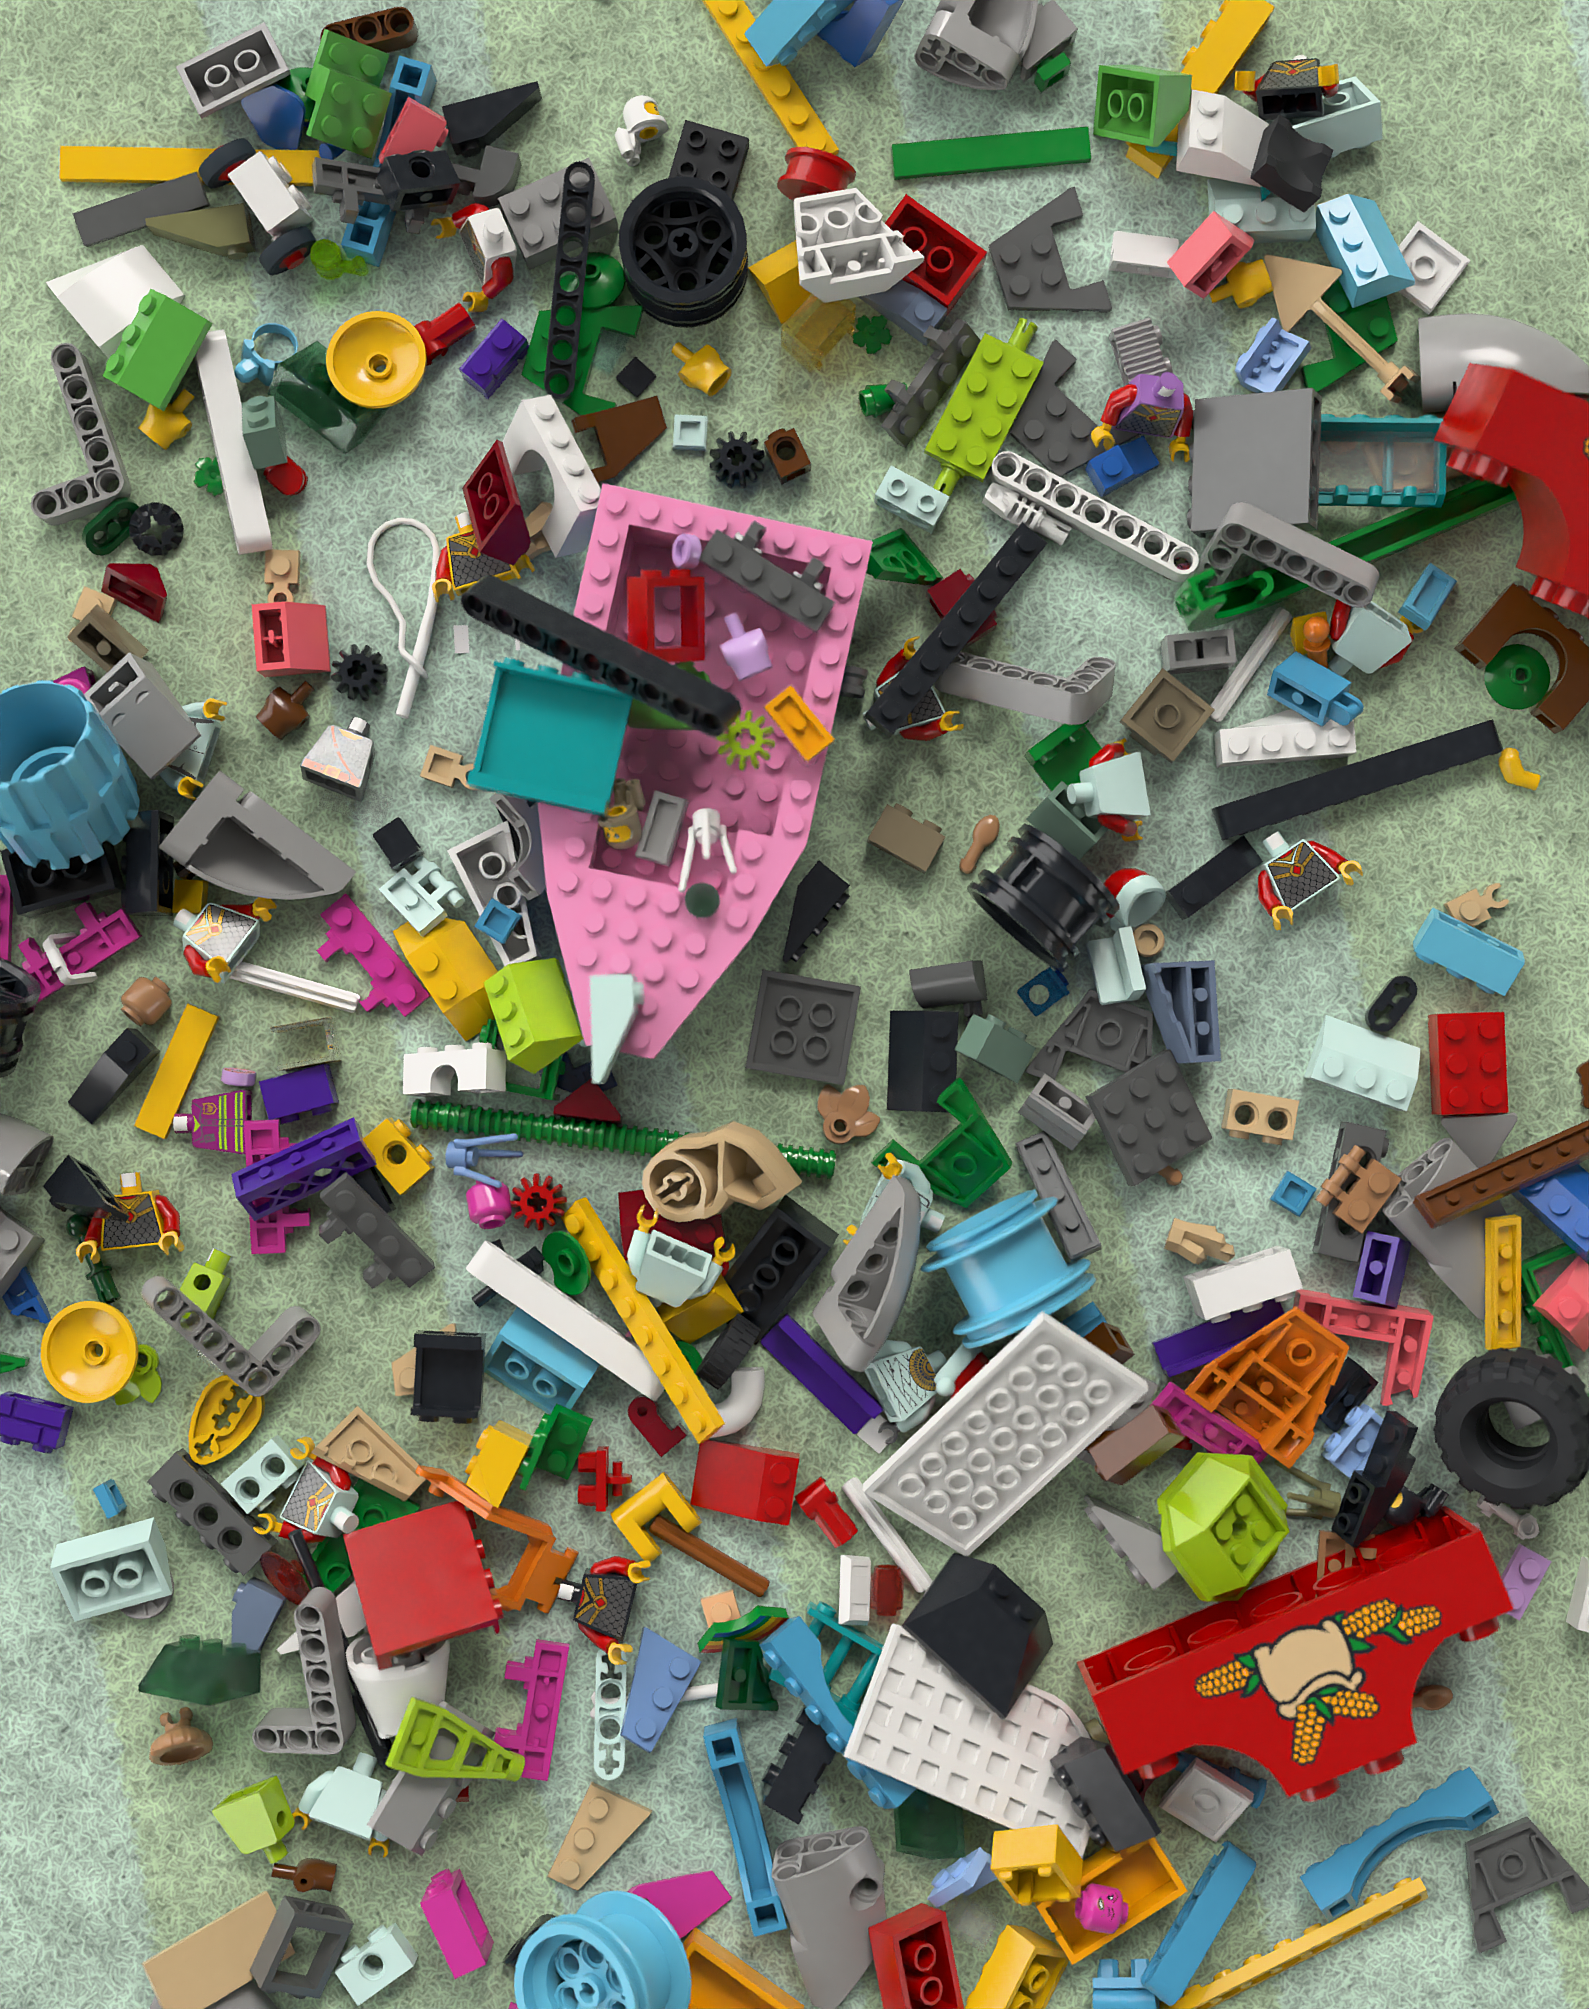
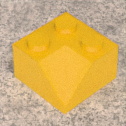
(498, 1462)

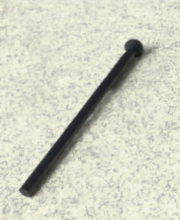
(379, 1745)

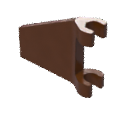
(622, 433)

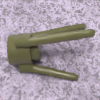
(1319, 1501)

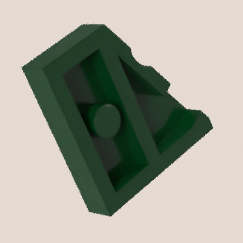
(743, 1678)

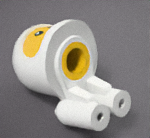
(642, 125)

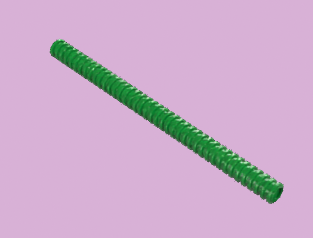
(583, 1133)

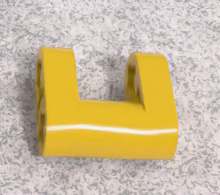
(647, 1504)

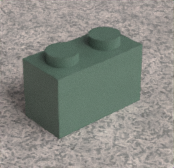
(263, 432)
(1066, 822)
(995, 1047)

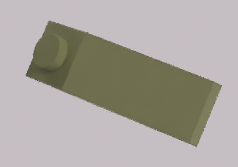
(214, 230)

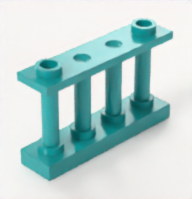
(848, 1703)

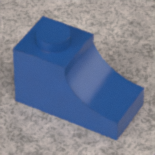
(1121, 465)

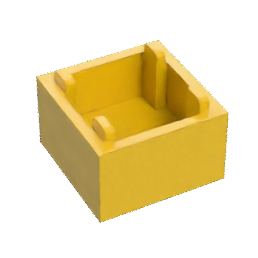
(1037, 1864)

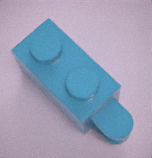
(1313, 691)

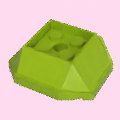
(1221, 1524)

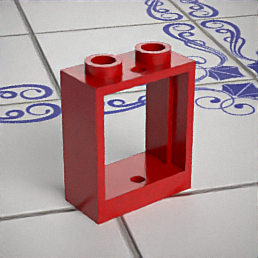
(642, 614)

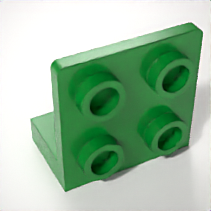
(1063, 754)
(555, 1444)

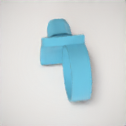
(254, 366)

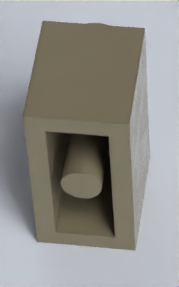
(105, 639)
(906, 838)

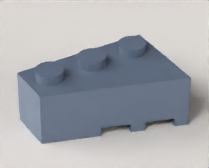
(1185, 1008)

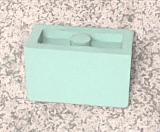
(1116, 967)

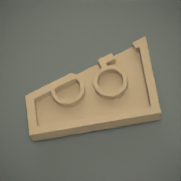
(371, 1455)
(595, 1834)

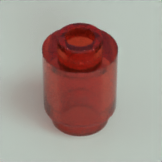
(886, 1589)

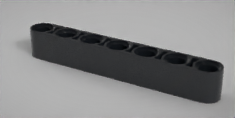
(572, 266)

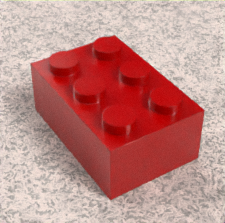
(949, 256)
(1468, 1063)
(916, 1960)

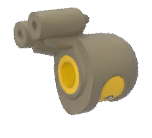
(622, 823)

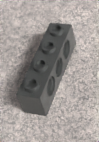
(1328, 1237)
(209, 1492)

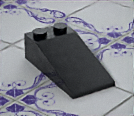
(778, 1262)

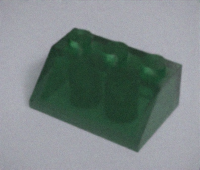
(307, 392)
(203, 1671)
(929, 1827)

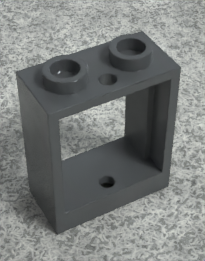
(306, 1914)

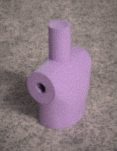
(746, 650)

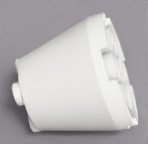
(388, 1691)

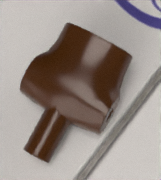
(284, 711)
(308, 1874)

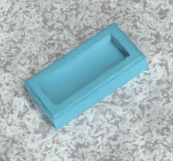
(1427, 596)

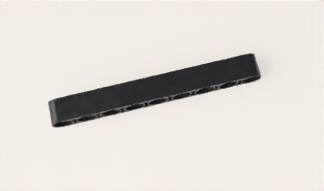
(602, 656)
(1357, 779)

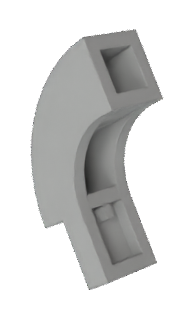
(529, 870)

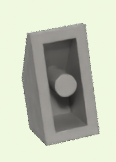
(1050, 36)

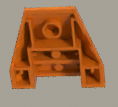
(1275, 1383)

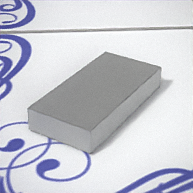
(662, 828)

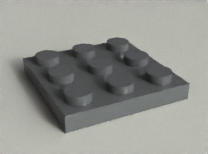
(803, 1027)
(1149, 1117)

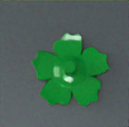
(872, 333)
(209, 474)

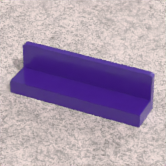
(1210, 1340)
(821, 1374)

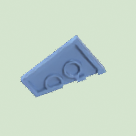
(657, 1687)

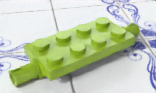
(984, 407)

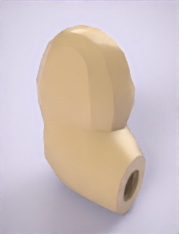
(715, 1168)

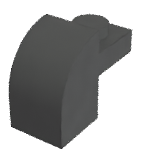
(494, 179)

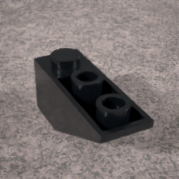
(813, 901)

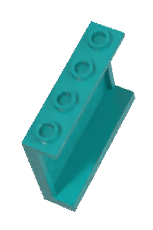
(551, 738)

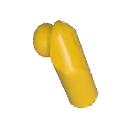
(1513, 770)

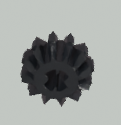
(750, 456)
(369, 679)

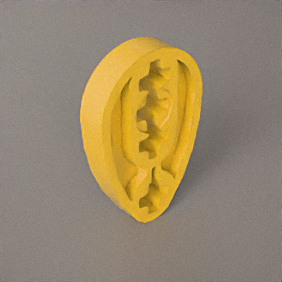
(204, 1423)

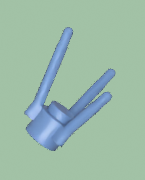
(462, 1155)

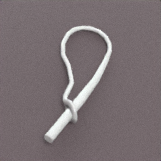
(417, 659)

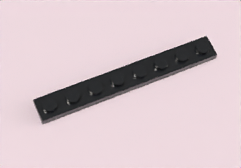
(955, 630)

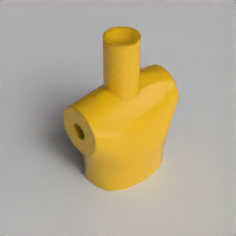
(1245, 284)
(703, 369)
(170, 424)

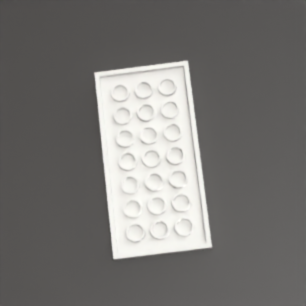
(1005, 1435)

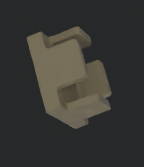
(1166, 716)

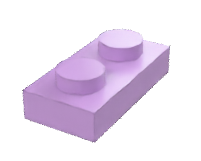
(1523, 1578)

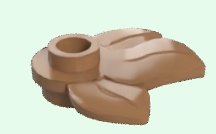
(849, 1109)

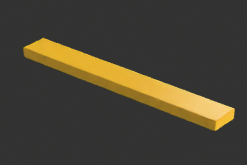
(161, 164)

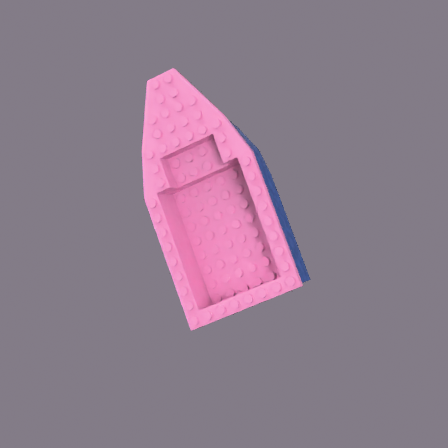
(628, 912)

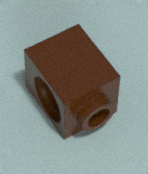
(787, 469)

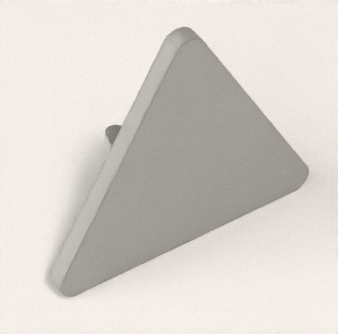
(1480, 1134)

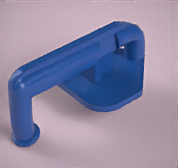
(280, 118)

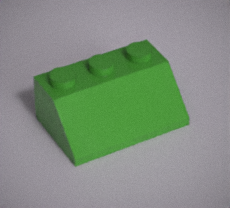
(1140, 103)
(157, 349)

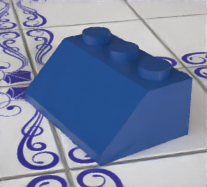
(1562, 1206)

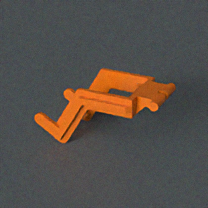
(539, 1563)

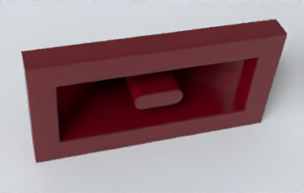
(136, 587)
(588, 1103)

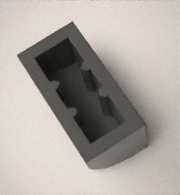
(949, 984)

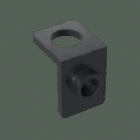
(398, 844)

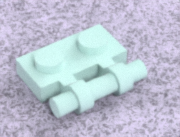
(414, 902)

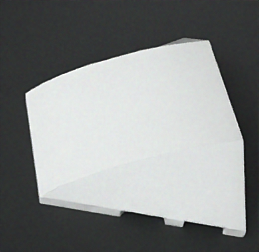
(847, 247)
(109, 292)

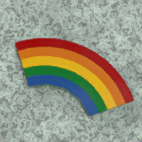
(754, 1625)

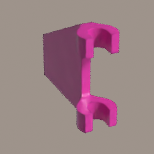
(685, 1898)

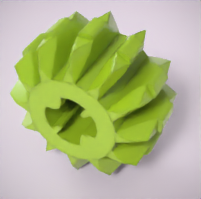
(756, 734)

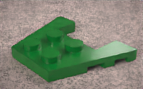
(617, 319)
(1370, 321)
(964, 1160)

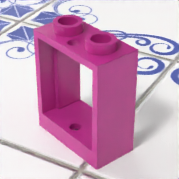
(456, 1922)

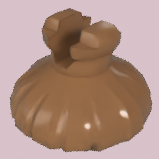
(180, 1741)

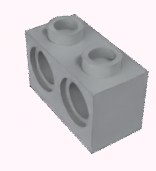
(1198, 651)

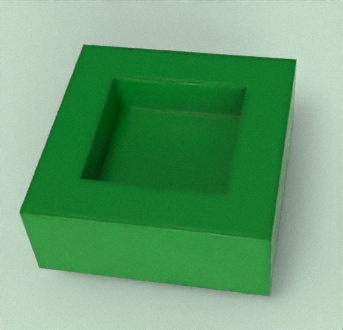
(1051, 71)

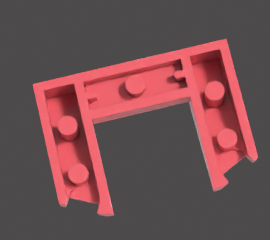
(1403, 1327)

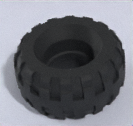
(1492, 1463)

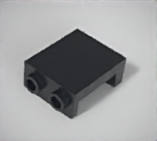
(448, 1375)

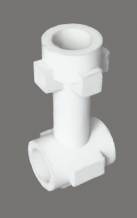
(1523, 1525)

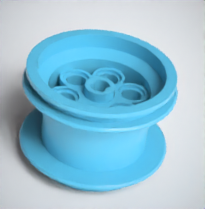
(1006, 1268)
(605, 1957)

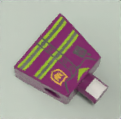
(217, 1121)

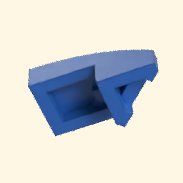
(28, 1304)

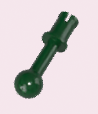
(100, 1274)

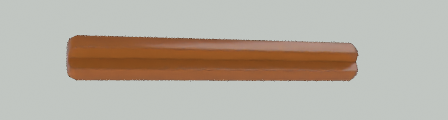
(709, 1556)

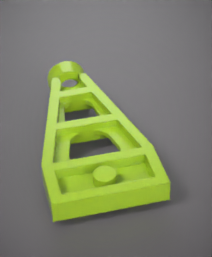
(417, 1736)

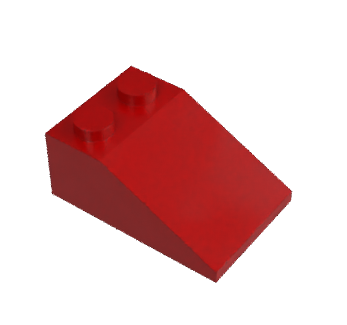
(745, 1481)

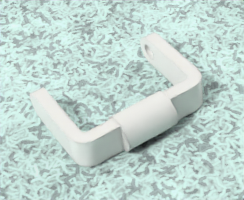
(58, 963)

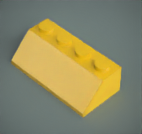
(1019, 1972)

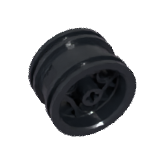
(681, 213)

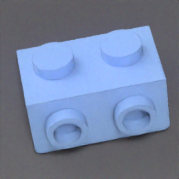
(1271, 359)
(1354, 1442)
(963, 1876)

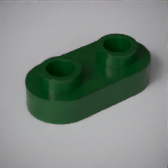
(114, 528)

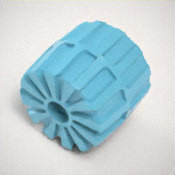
(60, 776)

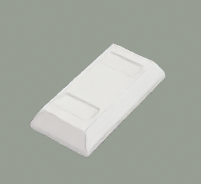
(854, 1590)

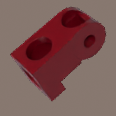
(653, 1426)

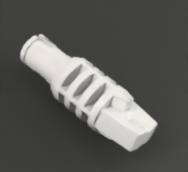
(1018, 510)

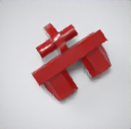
(597, 1493)

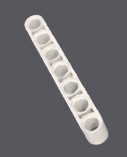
(234, 463)
(1111, 517)
(565, 1317)

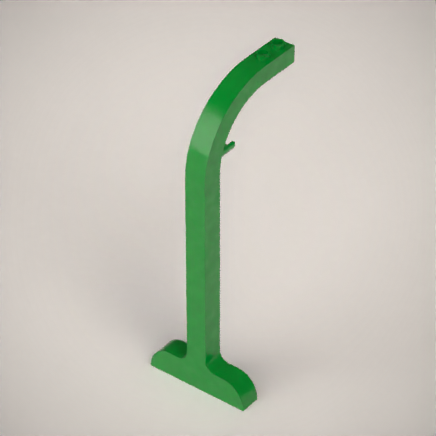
(1230, 601)

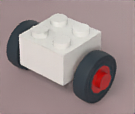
(272, 199)

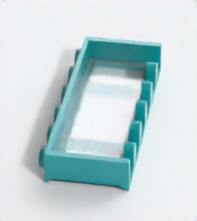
(1381, 461)

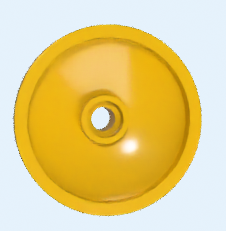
(374, 341)
(70, 1352)

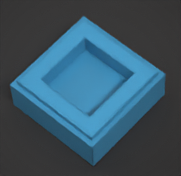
(498, 921)
(1293, 1193)
(110, 1498)

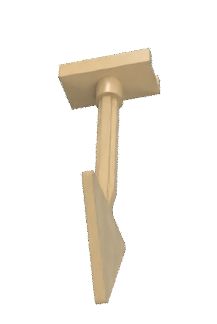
(1300, 288)

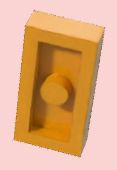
(799, 724)

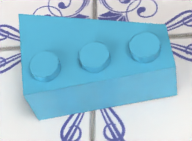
(789, 25)

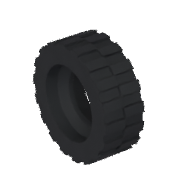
(728, 1351)

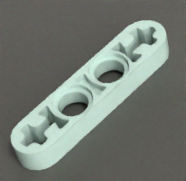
(606, 1711)

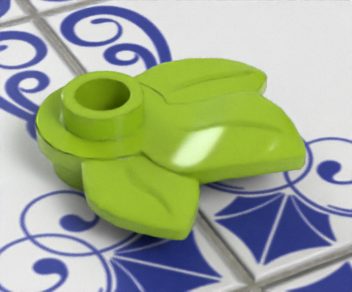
(144, 1381)

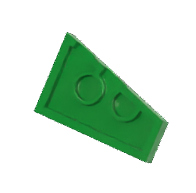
(900, 560)

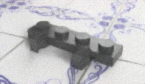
(355, 183)
(916, 403)
(792, 595)
(358, 1213)

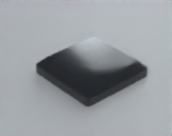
(636, 377)

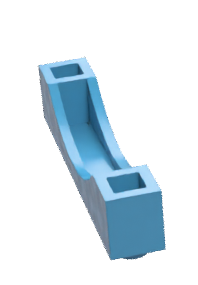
(374, 221)
(797, 1656)
(1454, 1805)
(746, 1825)

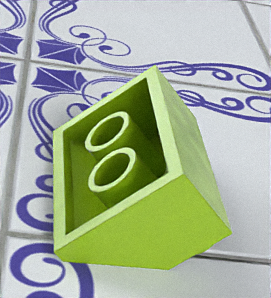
(534, 1012)

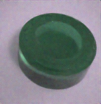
(702, 900)

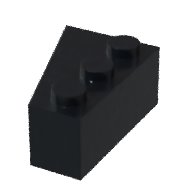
(798, 1769)

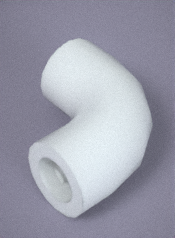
(743, 1400)

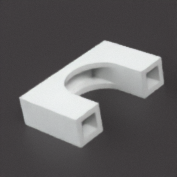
(542, 436)

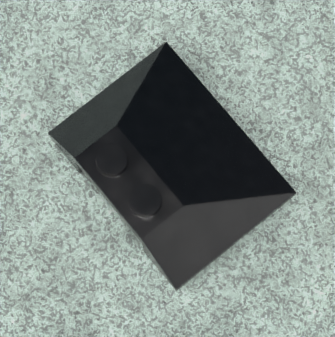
(982, 1630)

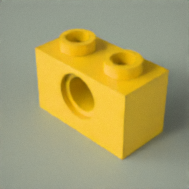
(418, 1158)

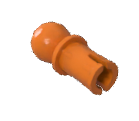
(1316, 639)

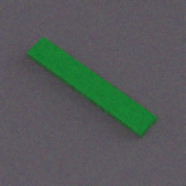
(991, 153)

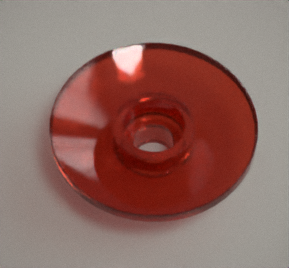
(285, 1576)

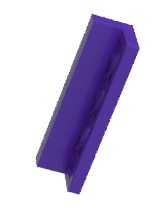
(299, 1165)

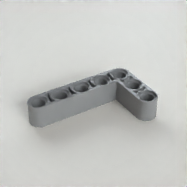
(91, 443)
(1289, 551)
(1031, 691)
(222, 1344)
(331, 1714)

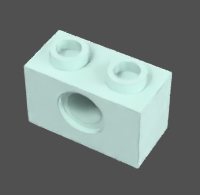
(365, 1979)

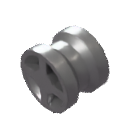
(853, 682)

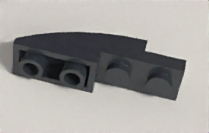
(1378, 1485)

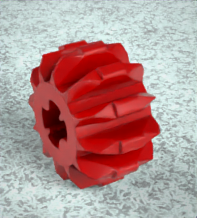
(531, 1210)

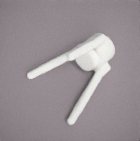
(706, 831)

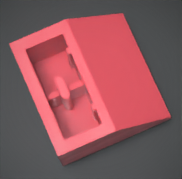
(1209, 254)
(290, 638)

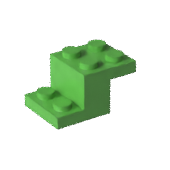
(347, 94)

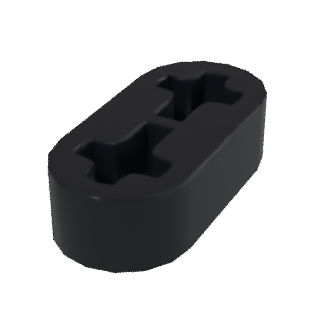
(1397, 1009)

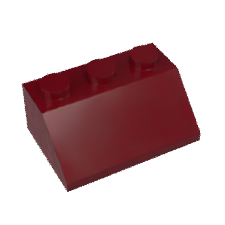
(496, 508)
(696, 1233)

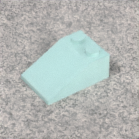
(613, 1011)

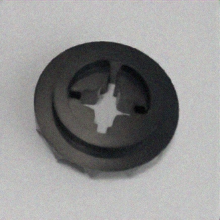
(164, 515)

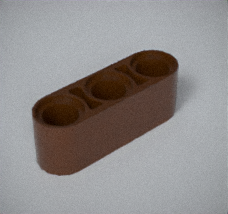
(383, 24)

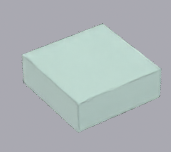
(690, 432)

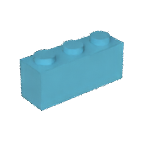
(1468, 952)

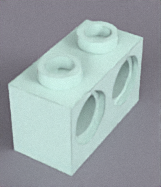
(911, 499)
(259, 1469)

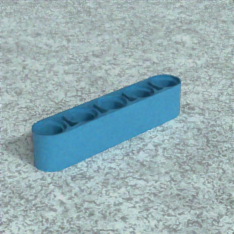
(1198, 1923)

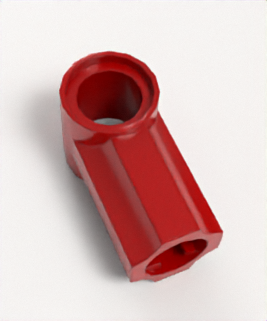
(444, 331)
(823, 1507)

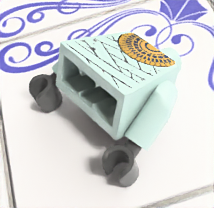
(904, 1384)

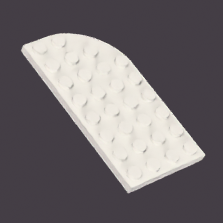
(948, 1743)

